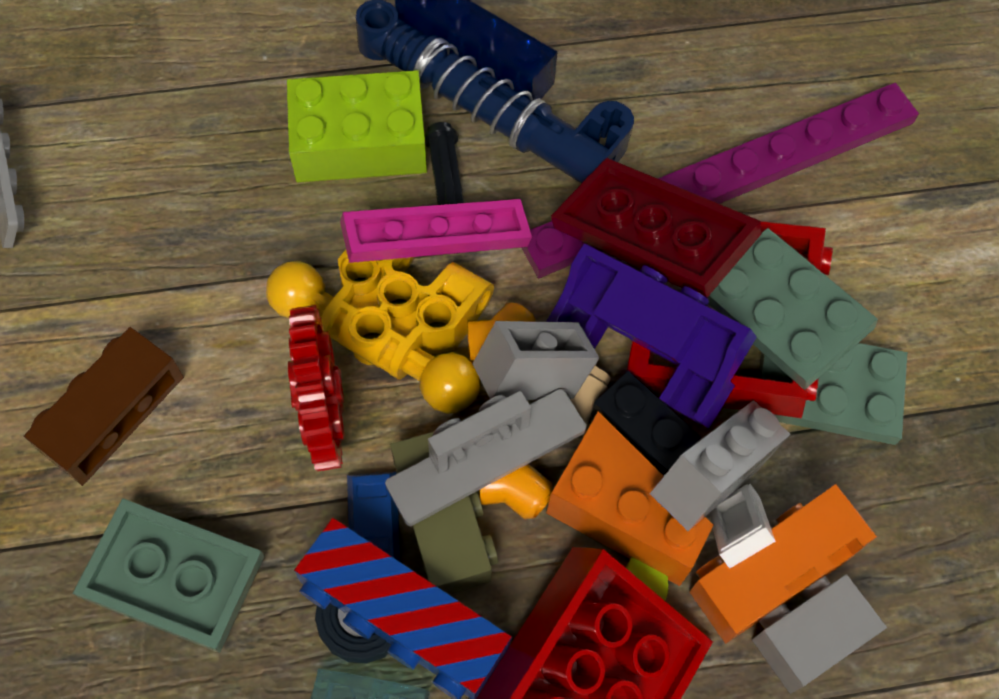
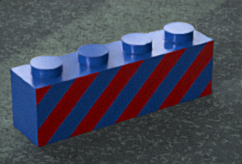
(401, 609)

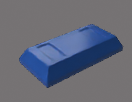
(373, 511)

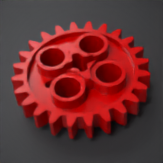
(316, 388)

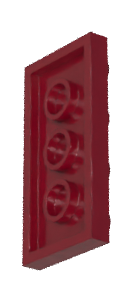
(657, 226)

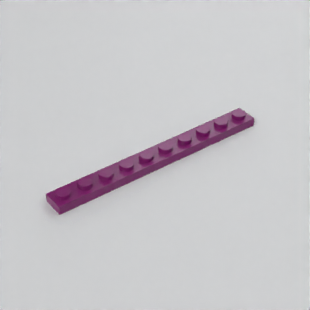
(758, 162)

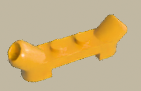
(524, 489)

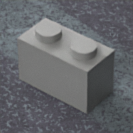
(535, 359)
(818, 632)

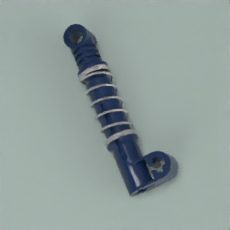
(524, 121)

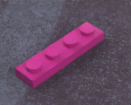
(434, 230)

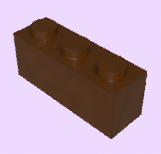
(104, 405)

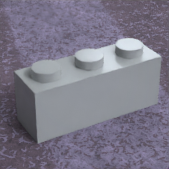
(719, 464)

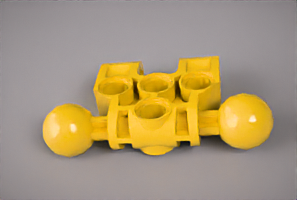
(406, 339)

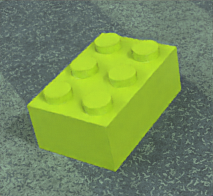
(356, 126)

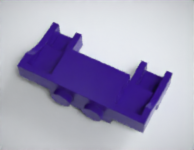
(667, 322)

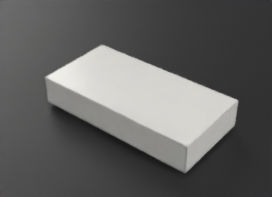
(741, 526)

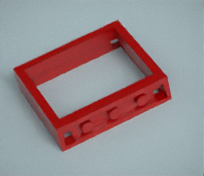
(775, 396)

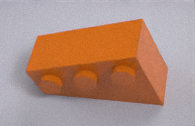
(610, 501)
(807, 547)

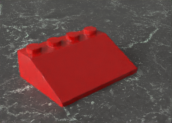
(599, 638)

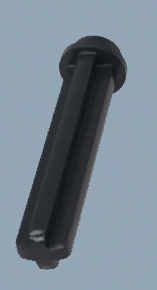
(441, 141)

